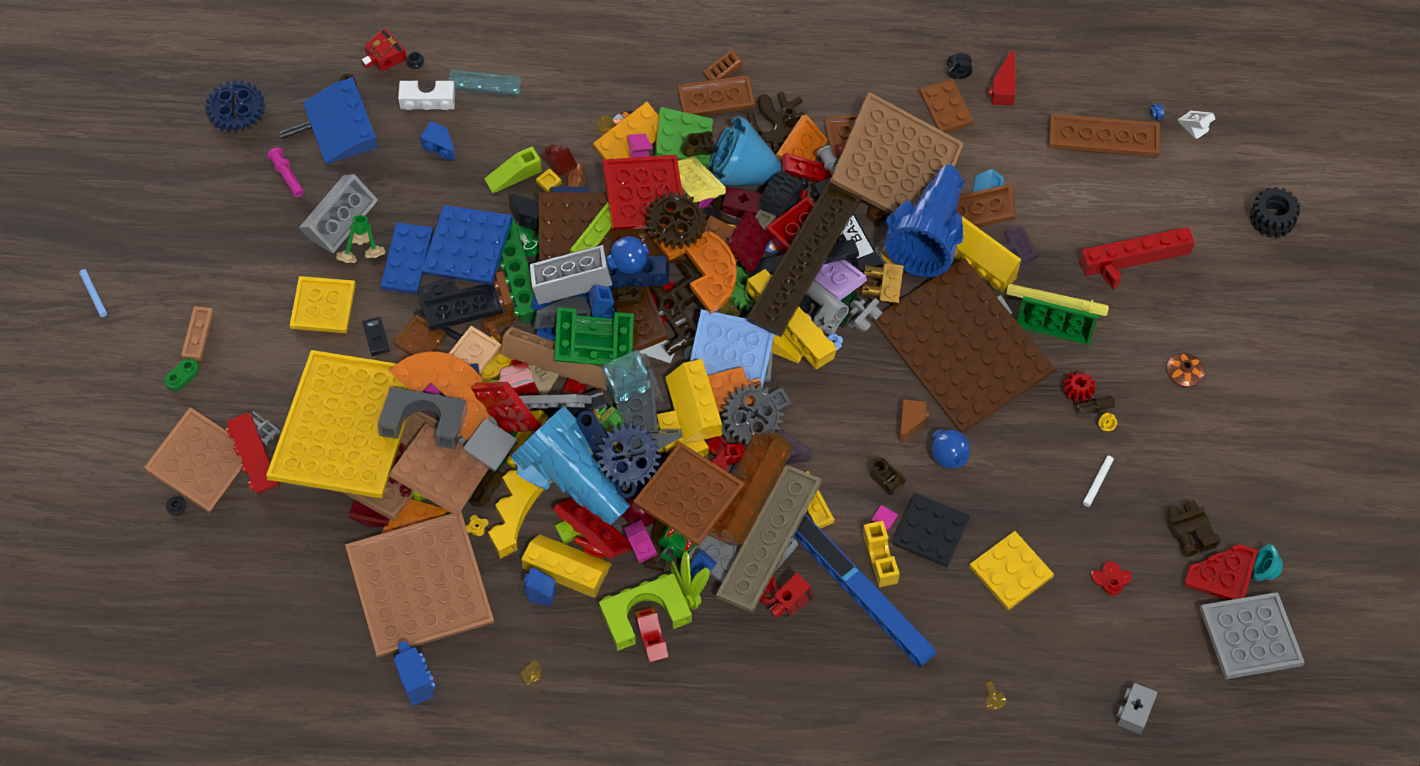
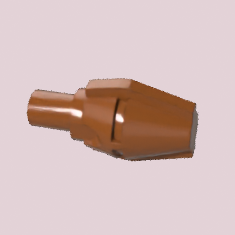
(576, 177)

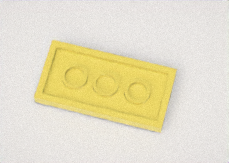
(698, 180)

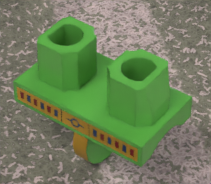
(609, 417)

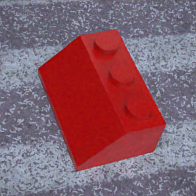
(786, 227)

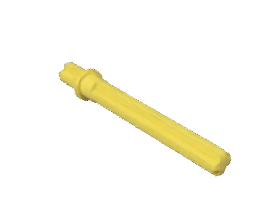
(1075, 303)

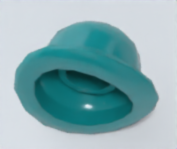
(1267, 564)

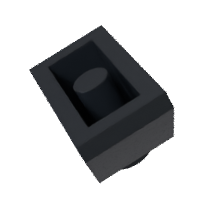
(525, 211)

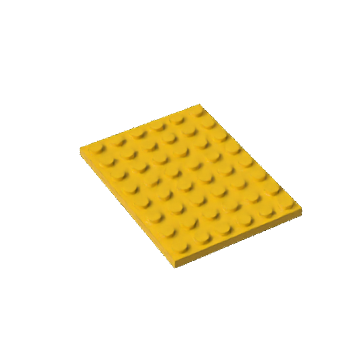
(333, 427)

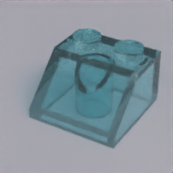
(626, 376)

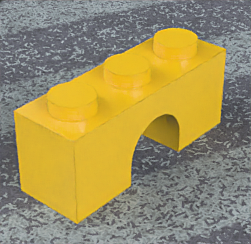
(879, 554)

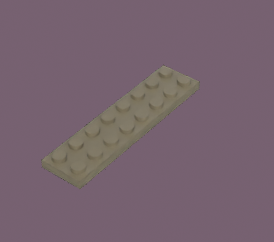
(769, 538)

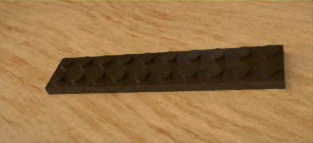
(804, 259)

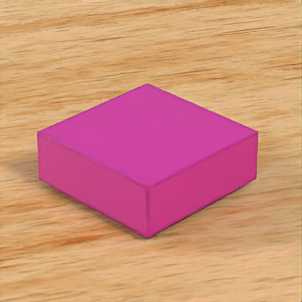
(885, 515)

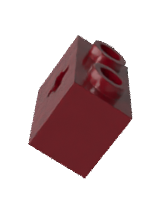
(740, 201)

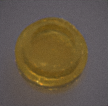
(605, 123)

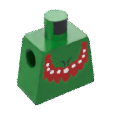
(673, 544)

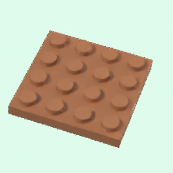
(196, 460)
(439, 472)

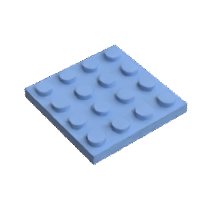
(730, 343)

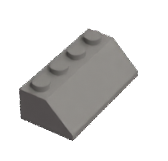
(332, 218)
(570, 274)

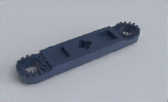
(593, 435)

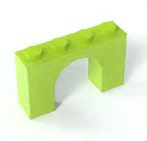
(662, 591)

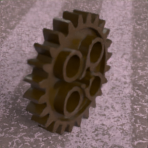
(681, 207)

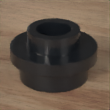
(415, 56)
(176, 511)

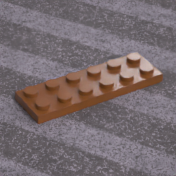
(1104, 135)

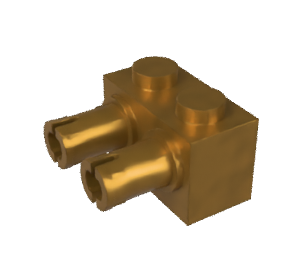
(891, 283)

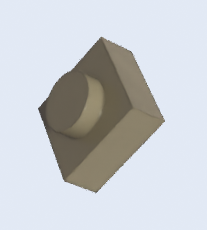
(765, 218)

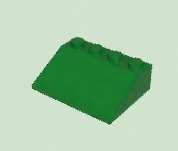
(1057, 320)

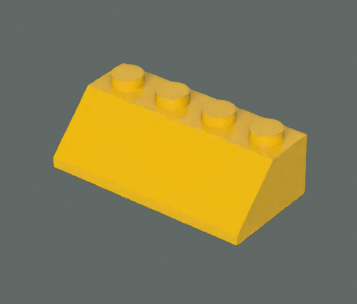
(987, 257)
(694, 402)
(566, 565)

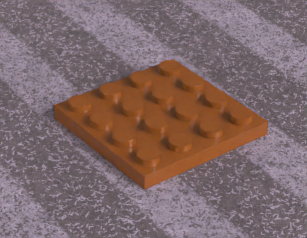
(689, 494)

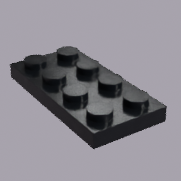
(460, 307)

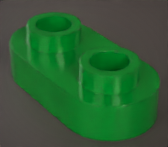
(183, 374)

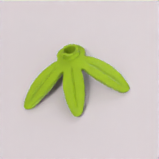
(690, 590)

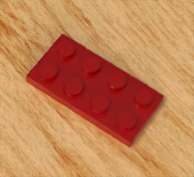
(596, 531)

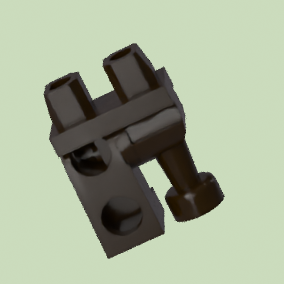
(1193, 523)

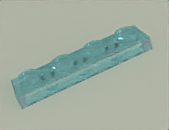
(486, 82)

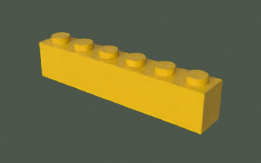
(801, 330)

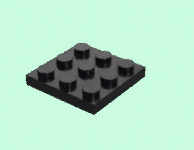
(931, 530)

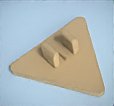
(543, 379)

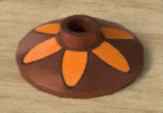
(1185, 376)

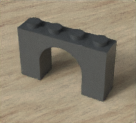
(403, 403)

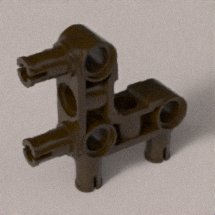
(681, 298)

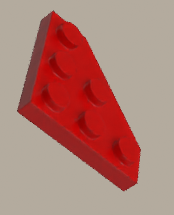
(1224, 573)

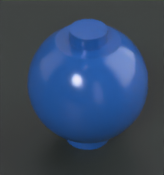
(628, 255)
(950, 448)

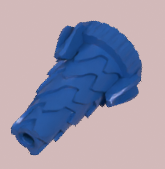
(928, 233)

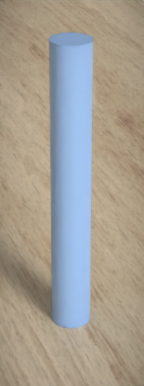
(93, 293)

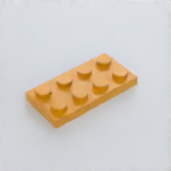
(615, 142)

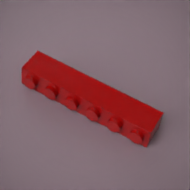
(1137, 251)

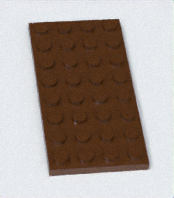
(567, 216)

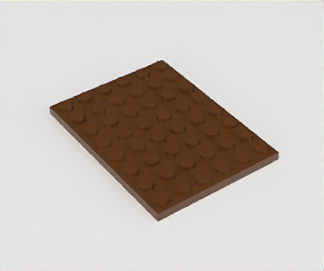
(963, 345)

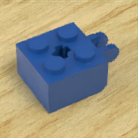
(414, 674)

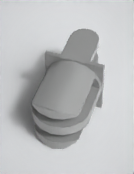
(264, 427)

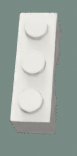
(440, 98)

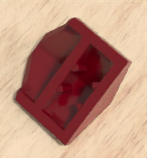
(367, 516)

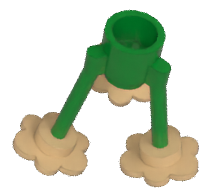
(360, 233)

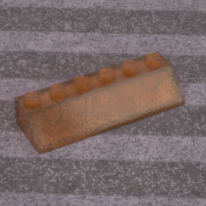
(759, 471)

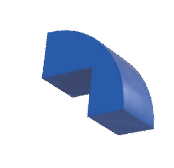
(601, 301)

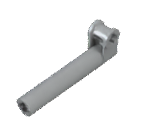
(832, 308)

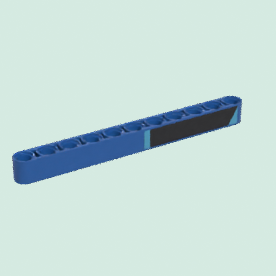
(864, 592)

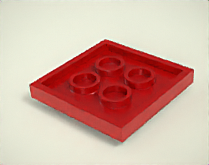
(505, 407)

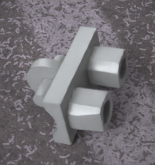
(870, 309)

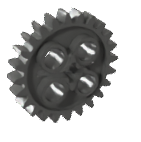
(760, 399)

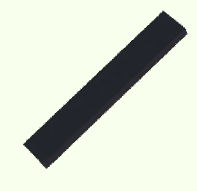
(841, 251)

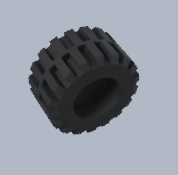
(781, 194)
(1278, 200)

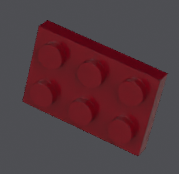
(749, 241)

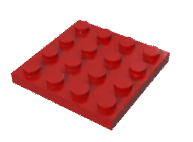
(635, 184)

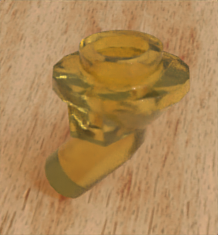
(995, 700)

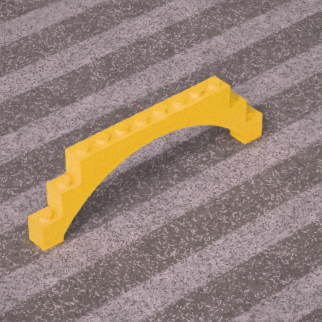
(524, 494)

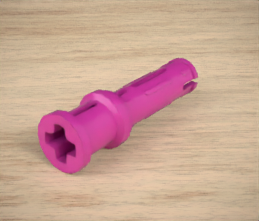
(283, 167)

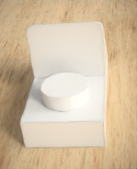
(1197, 122)

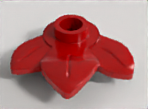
(1111, 578)

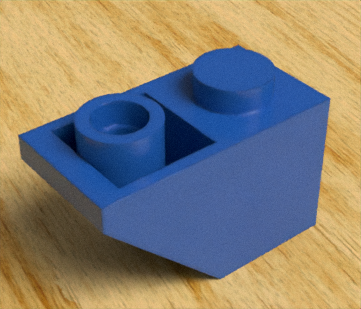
(437, 140)
(539, 587)

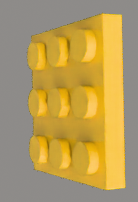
(322, 304)
(1011, 570)

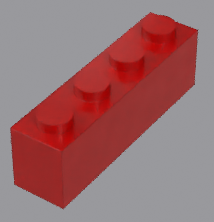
(252, 451)

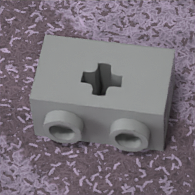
(1143, 699)

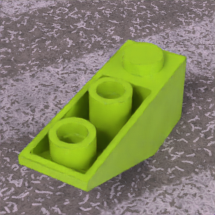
(517, 168)

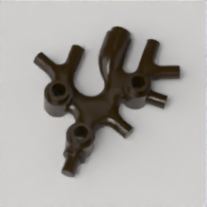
(781, 120)

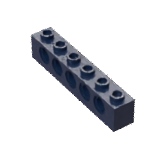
(653, 274)

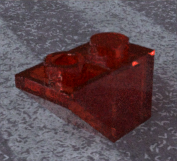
(559, 159)

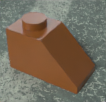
(912, 418)

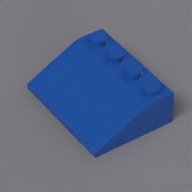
(340, 121)

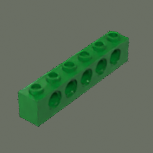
(521, 277)

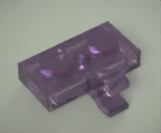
(1020, 244)

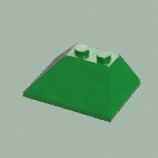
(592, 338)

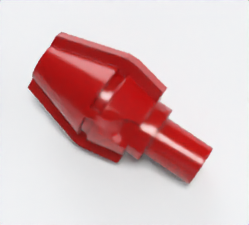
(590, 549)

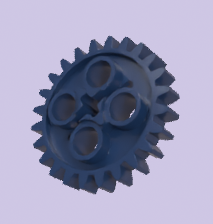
(251, 106)
(632, 472)

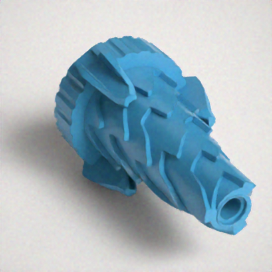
(564, 456)

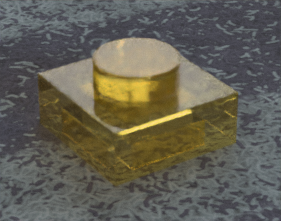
(531, 672)

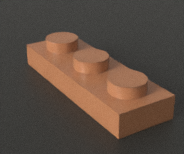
(197, 333)

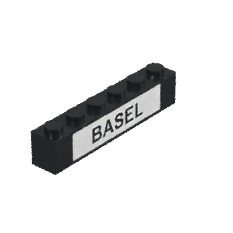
(854, 231)

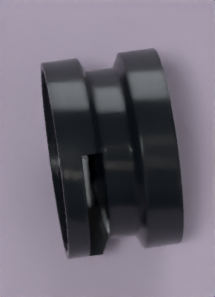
(959, 67)

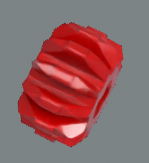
(1079, 386)

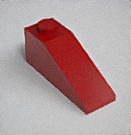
(1004, 83)

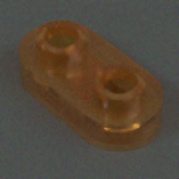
(491, 324)

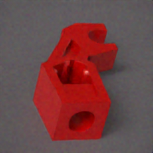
(729, 455)

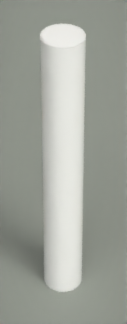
(1098, 481)

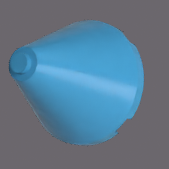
(743, 157)

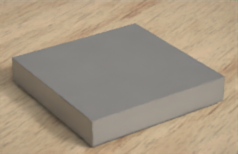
(489, 445)

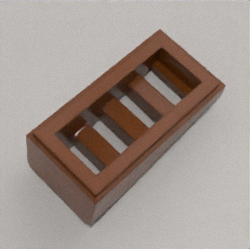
(731, 59)

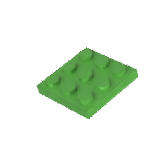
(674, 128)

